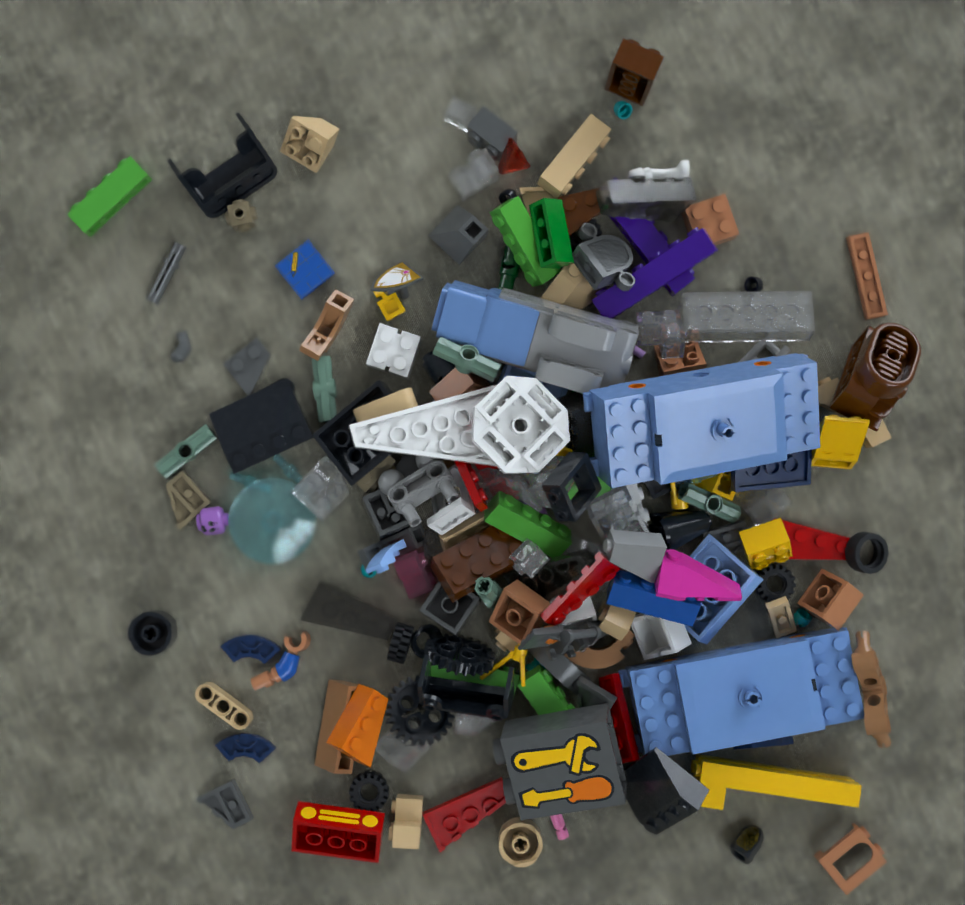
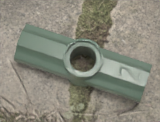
(466, 359)
(324, 388)
(175, 460)
(699, 498)
(488, 591)

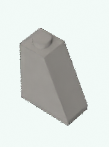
(636, 552)

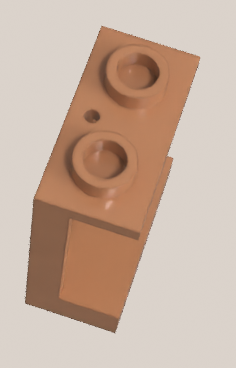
(855, 836)

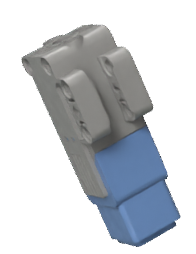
(537, 335)

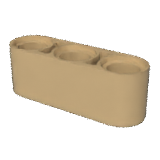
(386, 405)
(213, 705)

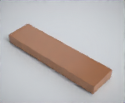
(866, 276)

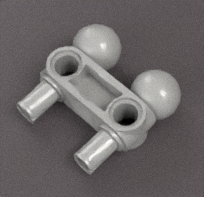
(417, 487)

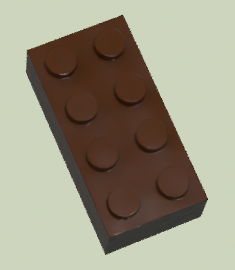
(633, 71)
(480, 555)

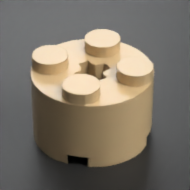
(509, 848)

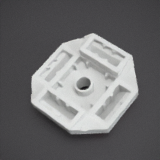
(543, 421)

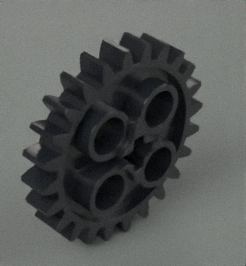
(459, 654)
(426, 728)

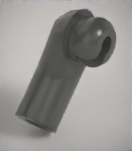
(183, 348)

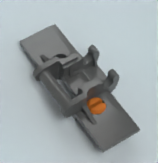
(561, 641)

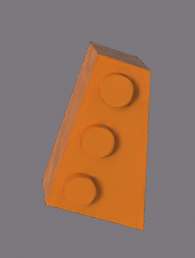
(360, 725)

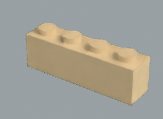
(574, 157)

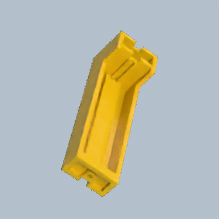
(725, 773)

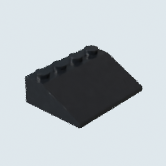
(261, 425)
(338, 442)
(662, 791)

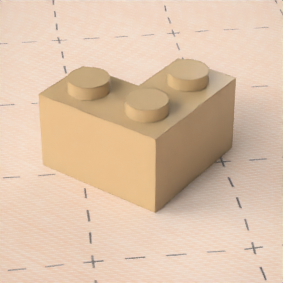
(615, 620)
(408, 821)

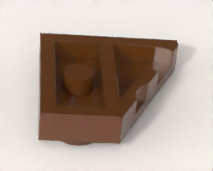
(580, 209)

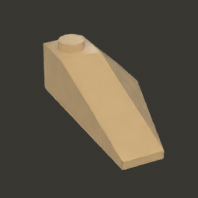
(570, 288)

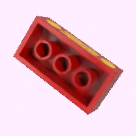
(337, 832)

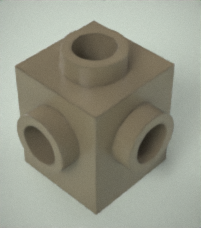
(246, 221)

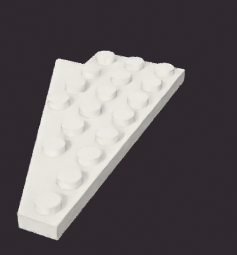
(428, 430)

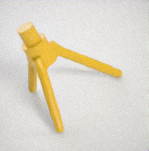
(517, 655)

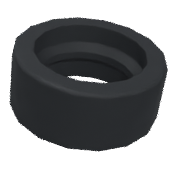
(880, 554)

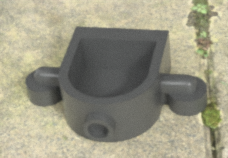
(603, 259)

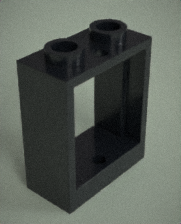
(581, 469)

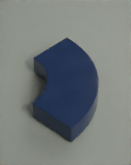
(250, 646)
(774, 742)
(245, 745)

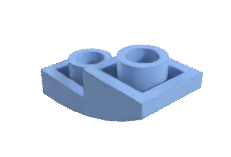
(385, 557)

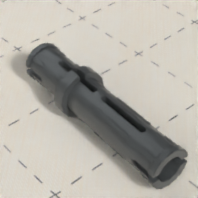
(166, 273)

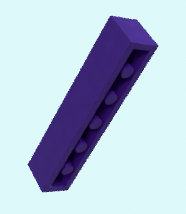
(647, 242)
(657, 273)

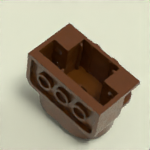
(877, 373)

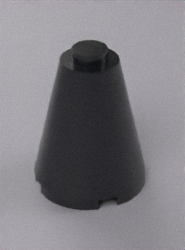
(680, 526)

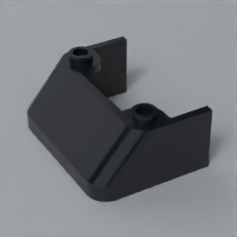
(231, 180)
(464, 696)

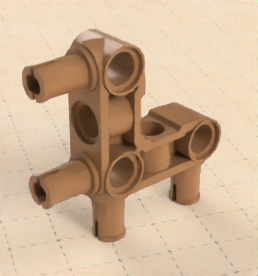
(874, 690)

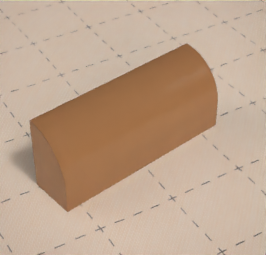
(336, 700)

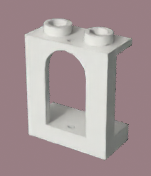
(450, 516)

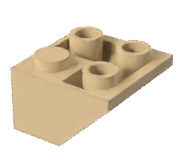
(309, 141)

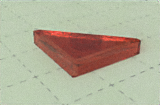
(512, 159)

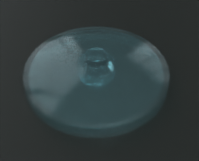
(270, 521)

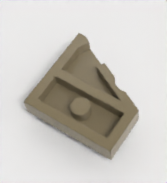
(186, 499)

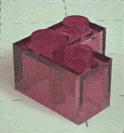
(414, 574)

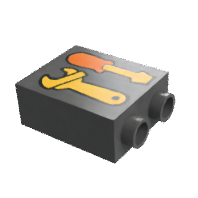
(561, 762)

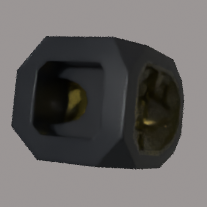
(747, 843)

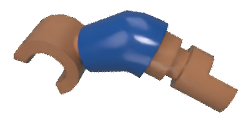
(286, 667)

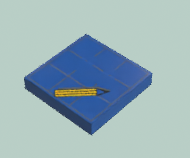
(305, 269)

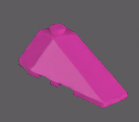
(686, 577)

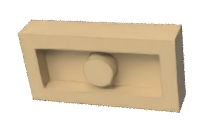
(781, 617)

